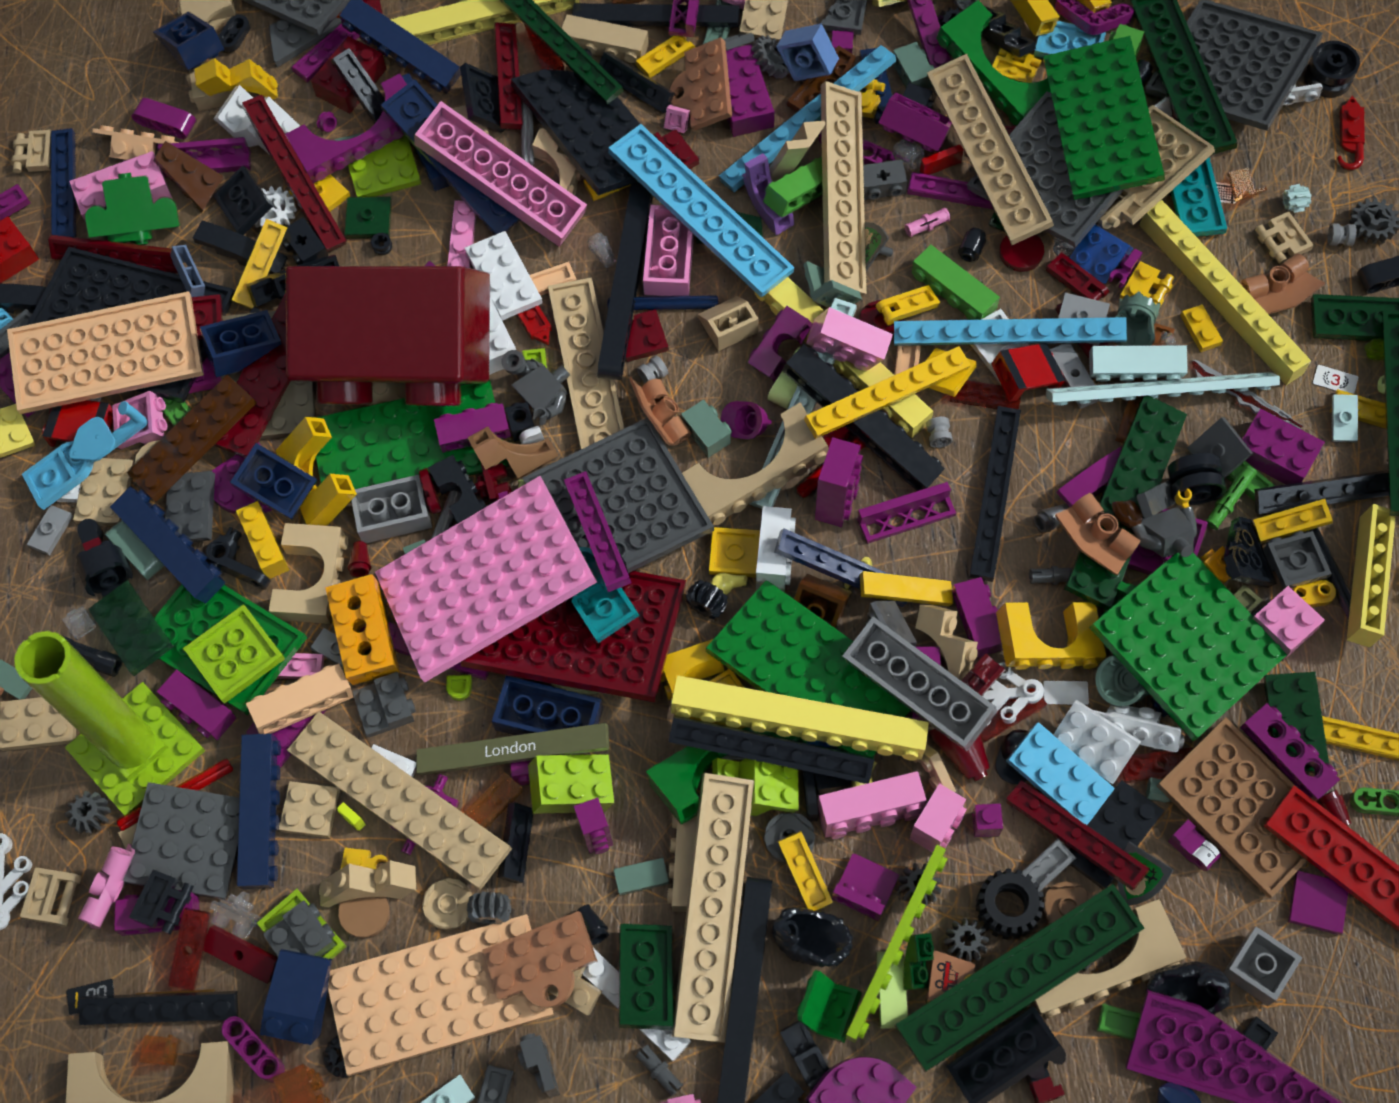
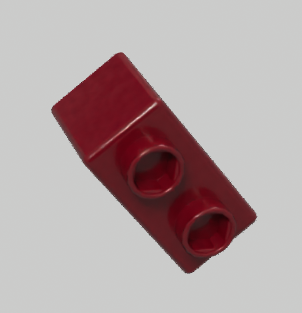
(388, 327)

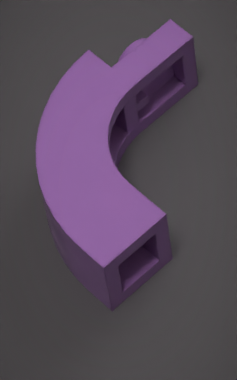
(756, 180)

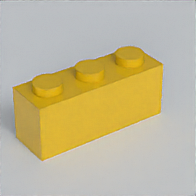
(262, 540)

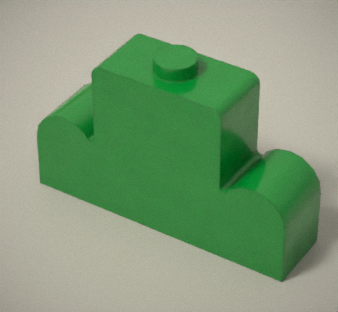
(130, 208)

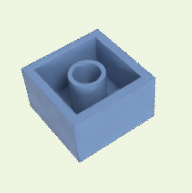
(807, 52)

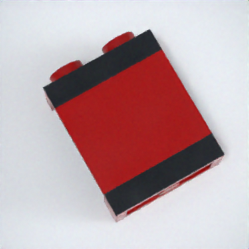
(1027, 369)
(66, 419)

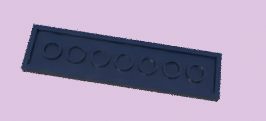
(409, 111)

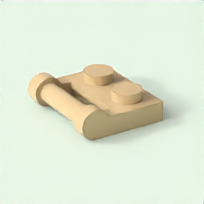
(42, 895)

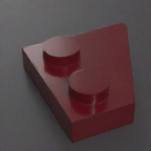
(646, 337)

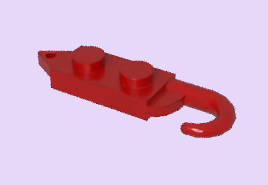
(1352, 133)
(536, 324)

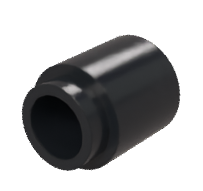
(972, 244)

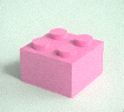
(1289, 620)
(939, 816)

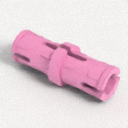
(914, 227)

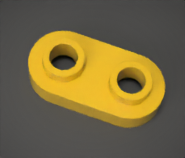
(1313, 594)

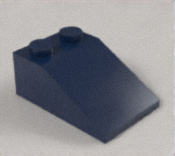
(189, 40)
(239, 341)
(273, 481)
(296, 997)

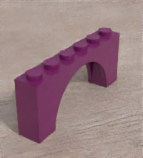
(326, 156)

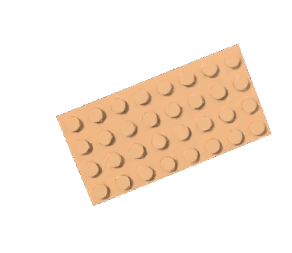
(104, 352)
(425, 999)

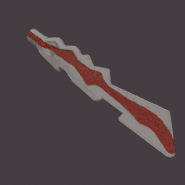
(1246, 398)

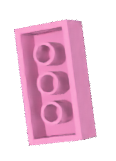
(89, 188)
(667, 255)
(871, 805)

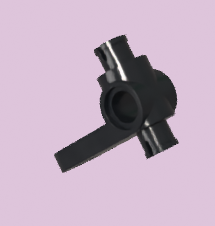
(227, 564)

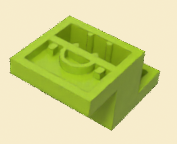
(773, 784)

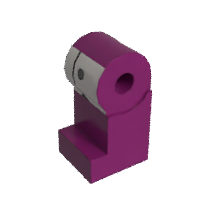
(1194, 846)

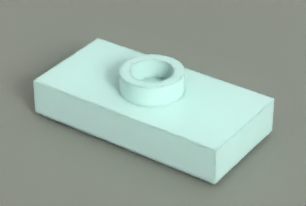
(1344, 418)
(453, 1092)

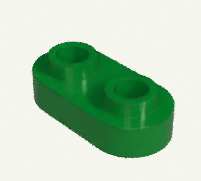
(139, 237)

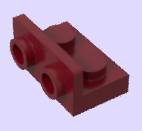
(679, 147)

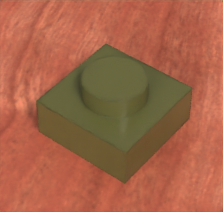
(1248, 598)

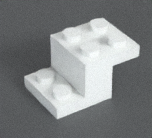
(236, 122)

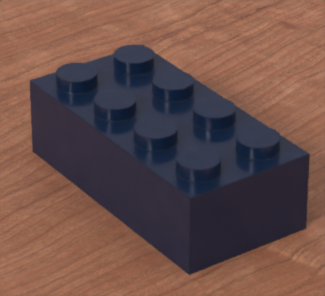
(535, 708)

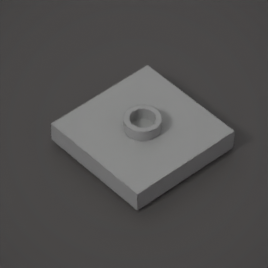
(1081, 307)

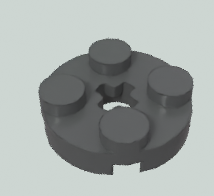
(783, 824)

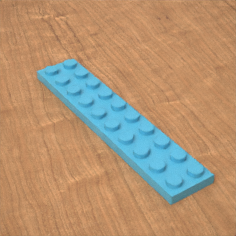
(701, 210)

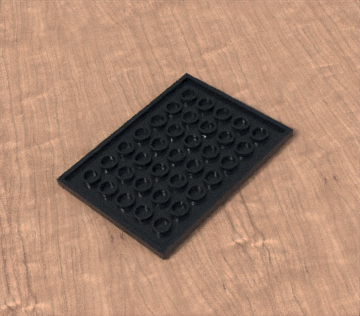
(98, 282)

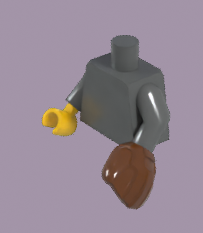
(1164, 532)

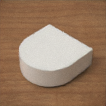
(531, 435)

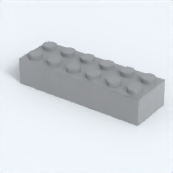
(920, 683)

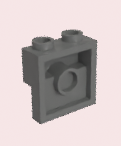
(1297, 559)
(384, 705)
(301, 932)
(536, 1059)

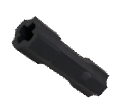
(100, 660)

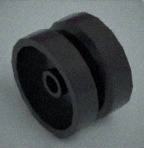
(1334, 67)
(1200, 474)

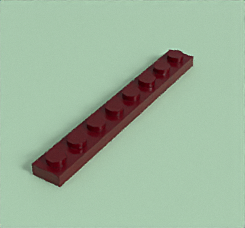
(293, 173)

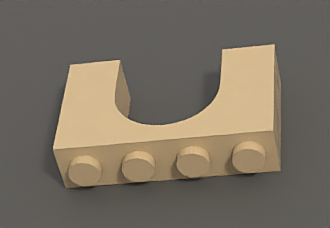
(317, 541)

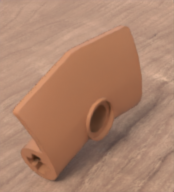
(1289, 291)
(661, 411)
(1084, 525)

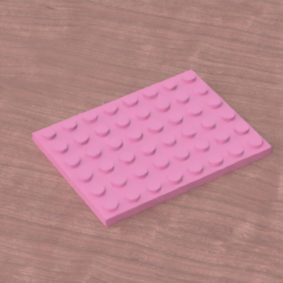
(484, 578)

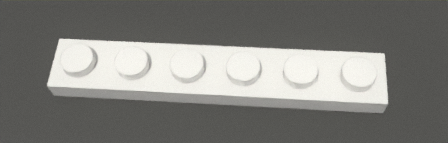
(606, 979)

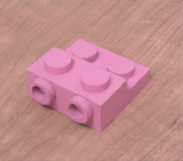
(151, 407)

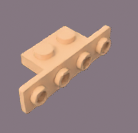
(127, 145)

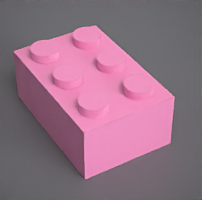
(849, 339)

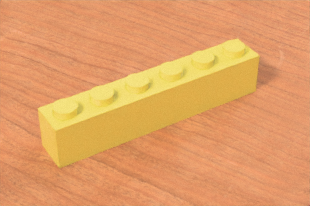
(1371, 576)

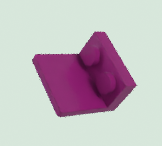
(865, 887)

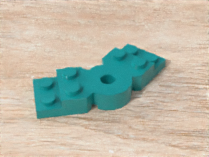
(602, 610)

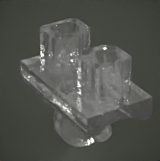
(226, 910)

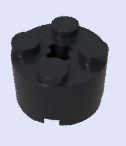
(103, 568)

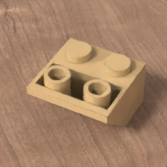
(729, 322)

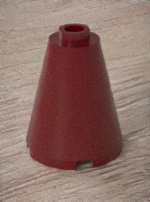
(970, 763)

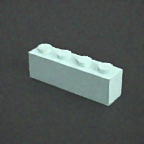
(1138, 362)

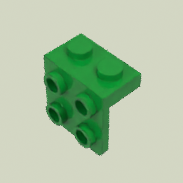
(828, 1007)

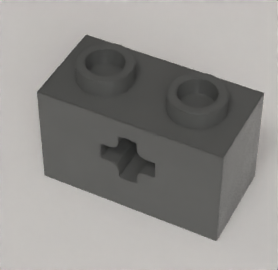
(884, 179)

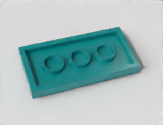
(1199, 203)

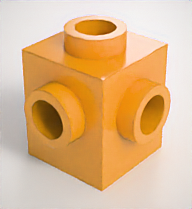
(1216, 564)

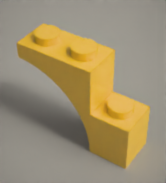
(217, 78)

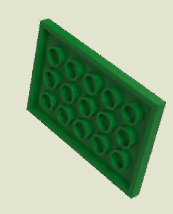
(187, 618)

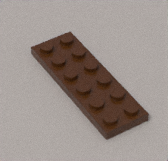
(191, 438)

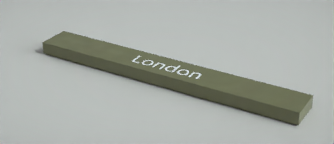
(512, 749)

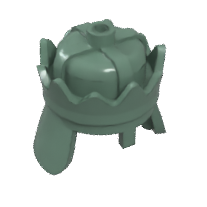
(1140, 319)
(1117, 684)

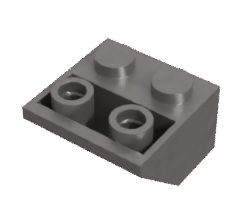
(891, 616)

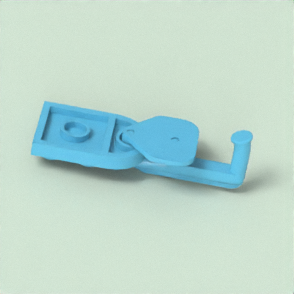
(74, 460)

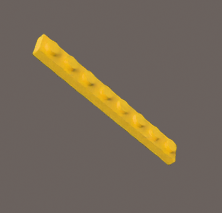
(886, 392)

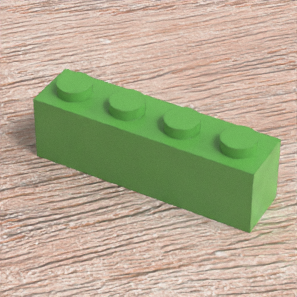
(795, 188)
(954, 284)

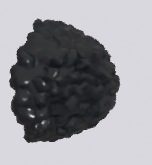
(812, 937)
(1193, 983)

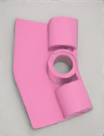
(107, 886)

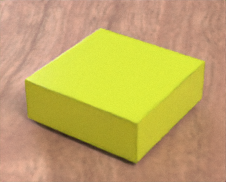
(351, 817)

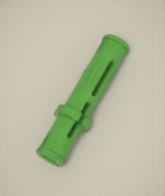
(1225, 505)

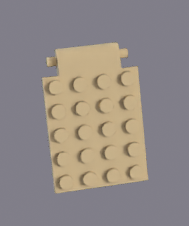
(1180, 155)

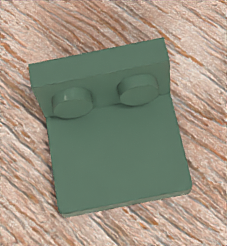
(826, 292)

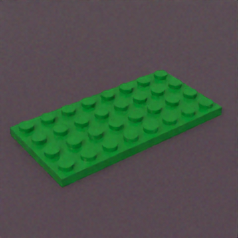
(1103, 118)
(395, 439)
(796, 654)

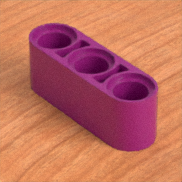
(163, 118)
(242, 1043)

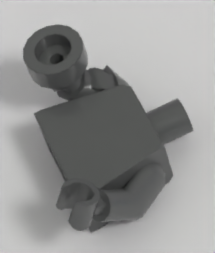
(538, 385)

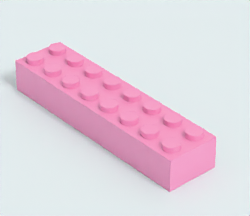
(499, 173)

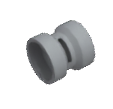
(1341, 234)
(653, 370)
(939, 432)

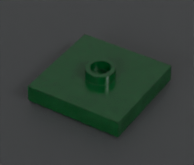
(367, 216)

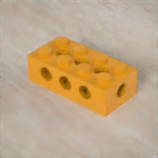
(348, 622)

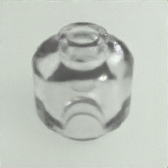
(909, 153)

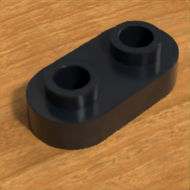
(231, 35)

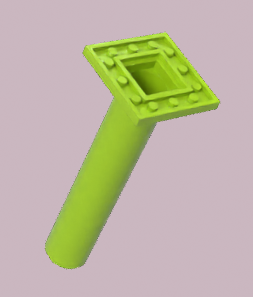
(121, 738)

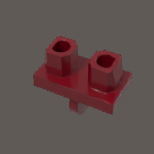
(490, 484)
(983, 674)

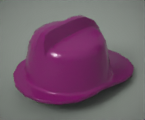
(745, 419)

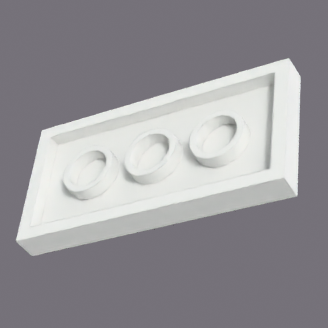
(509, 280)

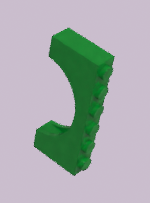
(963, 37)
(678, 778)

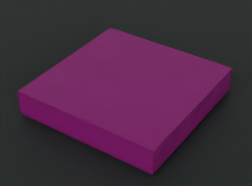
(1318, 903)

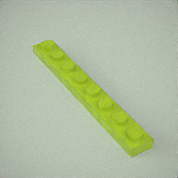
(893, 953)

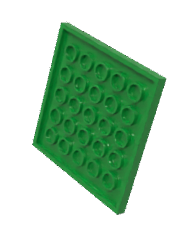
(1188, 642)

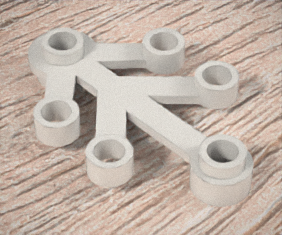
(1000, 694)
(9, 880)

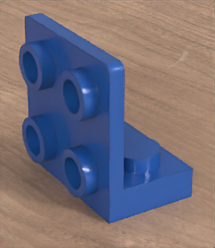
(1100, 253)

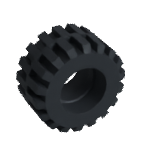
(1019, 885)

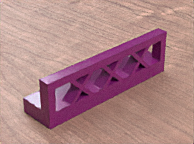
(690, 21)
(223, 160)
(902, 505)

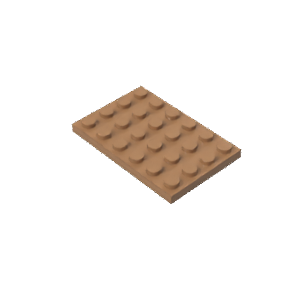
(1229, 796)

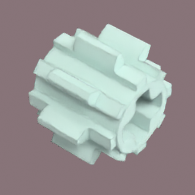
(1296, 198)

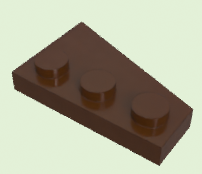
(189, 174)

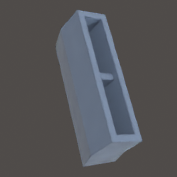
(181, 255)

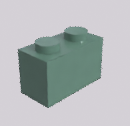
(912, 65)
(707, 428)

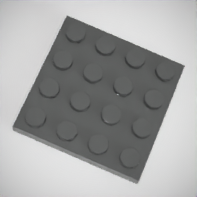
(186, 837)

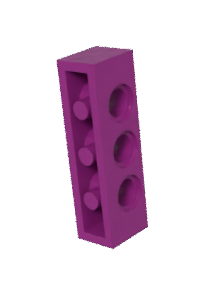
(1275, 749)

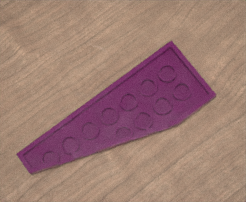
(1204, 1053)

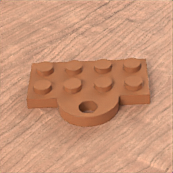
(704, 85)
(541, 960)

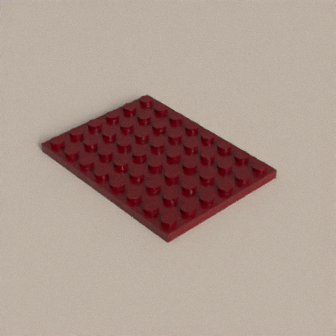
(565, 652)

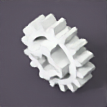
(278, 213)

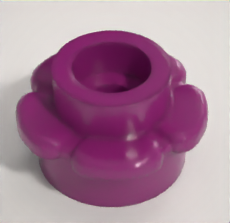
(326, 121)

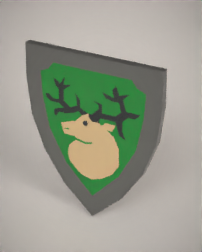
(874, 243)
(1152, 883)

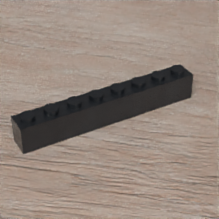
(874, 430)

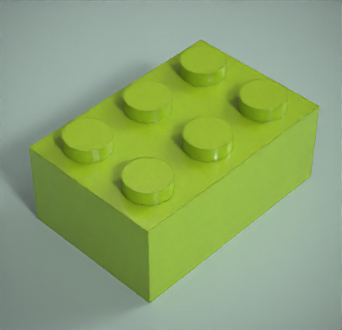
(569, 780)

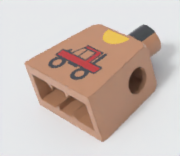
(946, 973)

